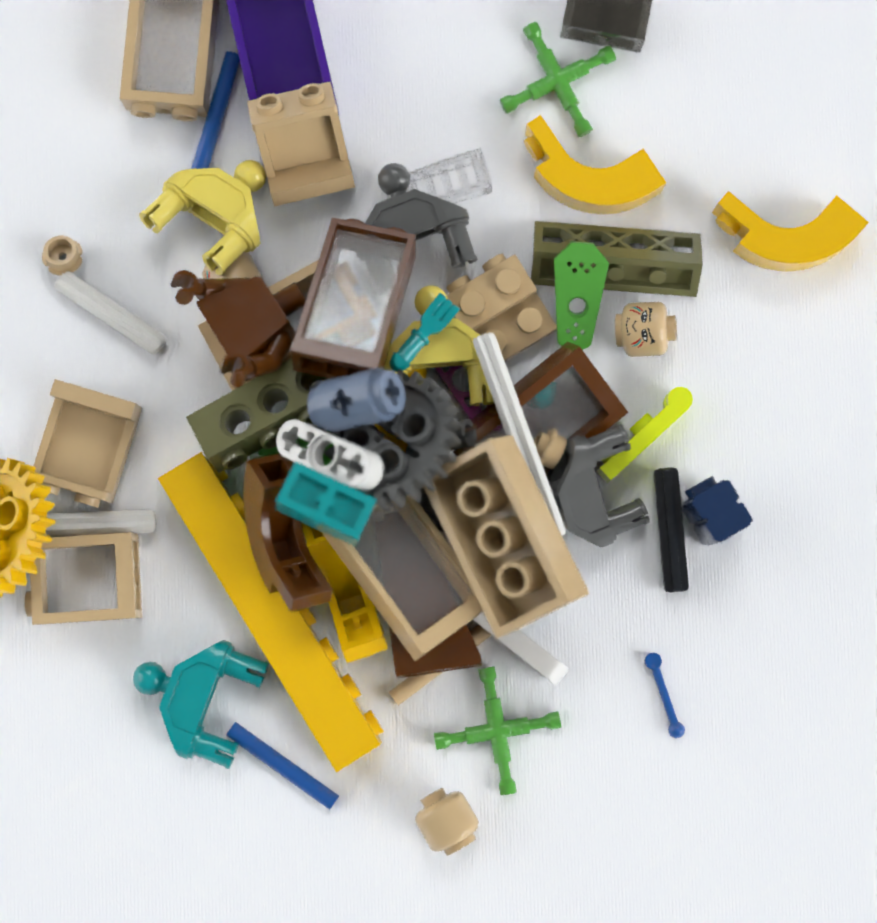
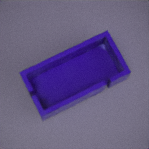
(278, 45)

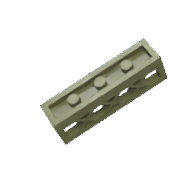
(646, 270)

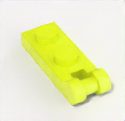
(647, 430)

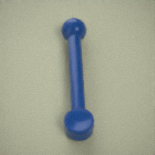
(653, 662)

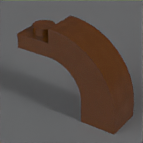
(278, 538)

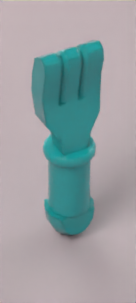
(432, 322)

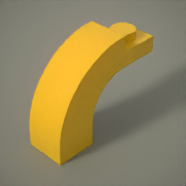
(590, 188)
(789, 248)
(351, 609)

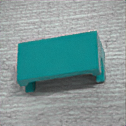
(325, 504)

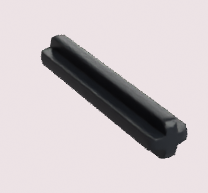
(671, 530)

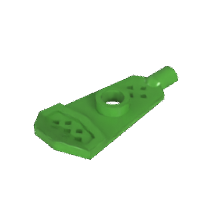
(581, 285)

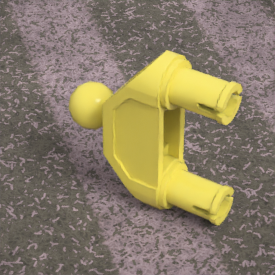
(218, 201)
(447, 349)

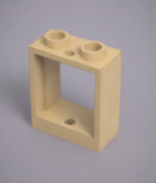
(127, 580)

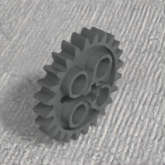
(425, 407)

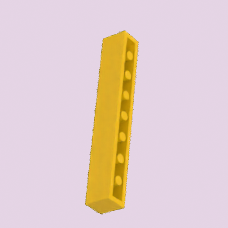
(285, 637)

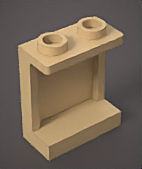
(301, 143)
(86, 442)

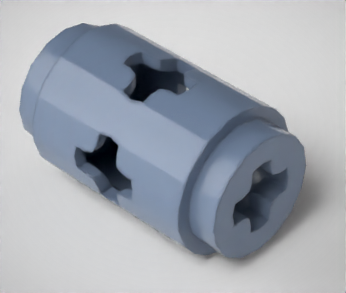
(356, 400)

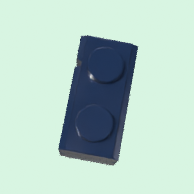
(715, 511)

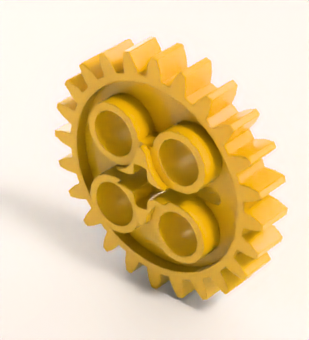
(21, 522)

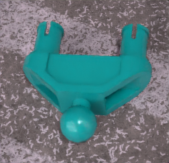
(190, 694)

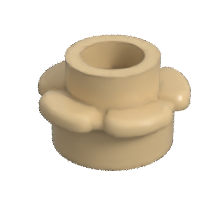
(60, 246)
(550, 447)

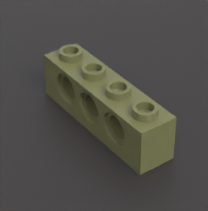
(253, 403)

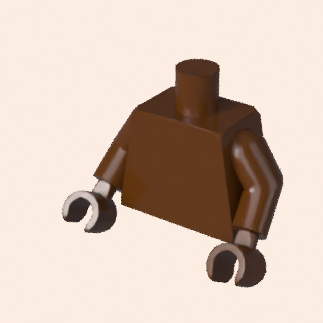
(245, 320)

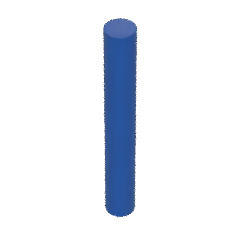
(216, 110)
(282, 765)

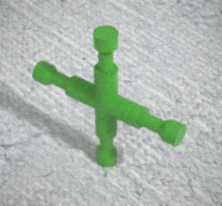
(557, 79)
(497, 730)

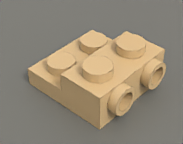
(503, 303)

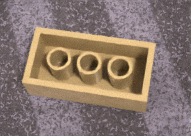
(505, 536)

